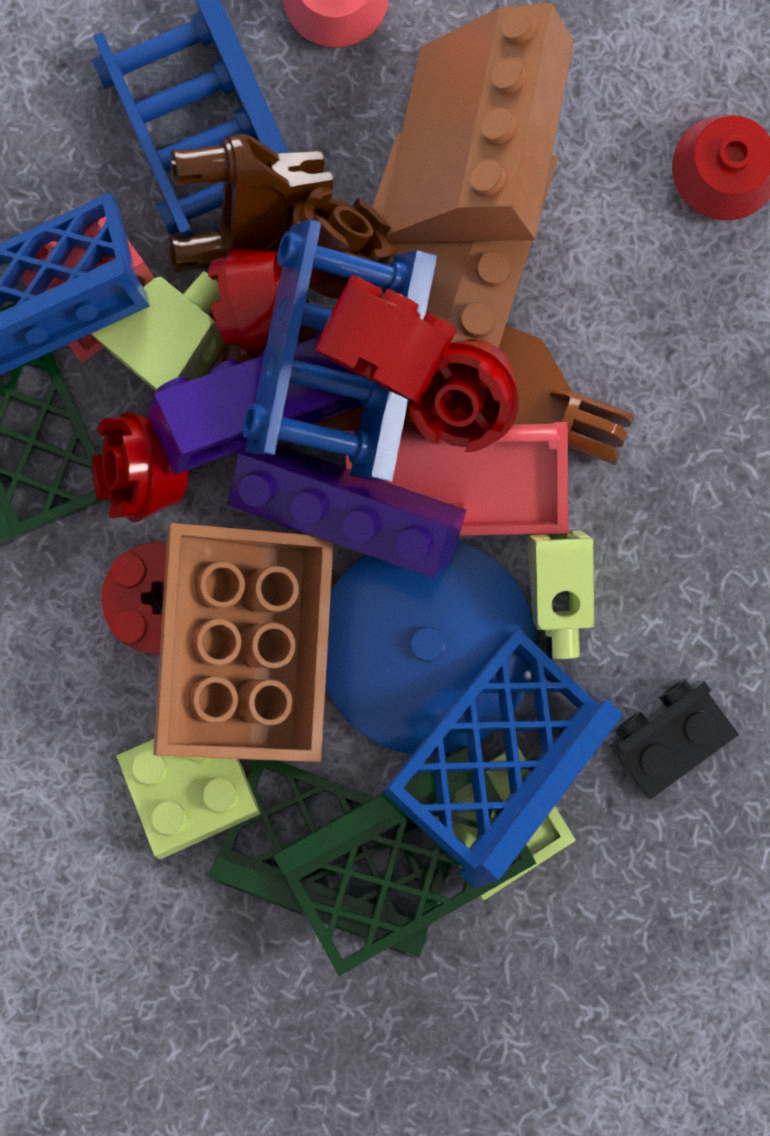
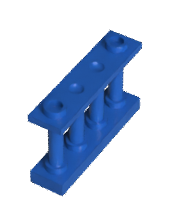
(228, 74)
(377, 441)

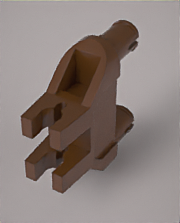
(256, 198)

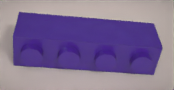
(205, 416)
(348, 510)

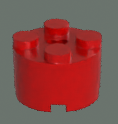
(385, 339)
(127, 593)

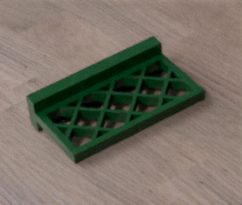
(9, 524)
(365, 824)
(269, 883)

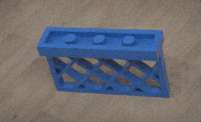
(81, 304)
(531, 797)

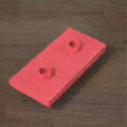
(506, 487)

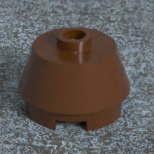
(346, 229)

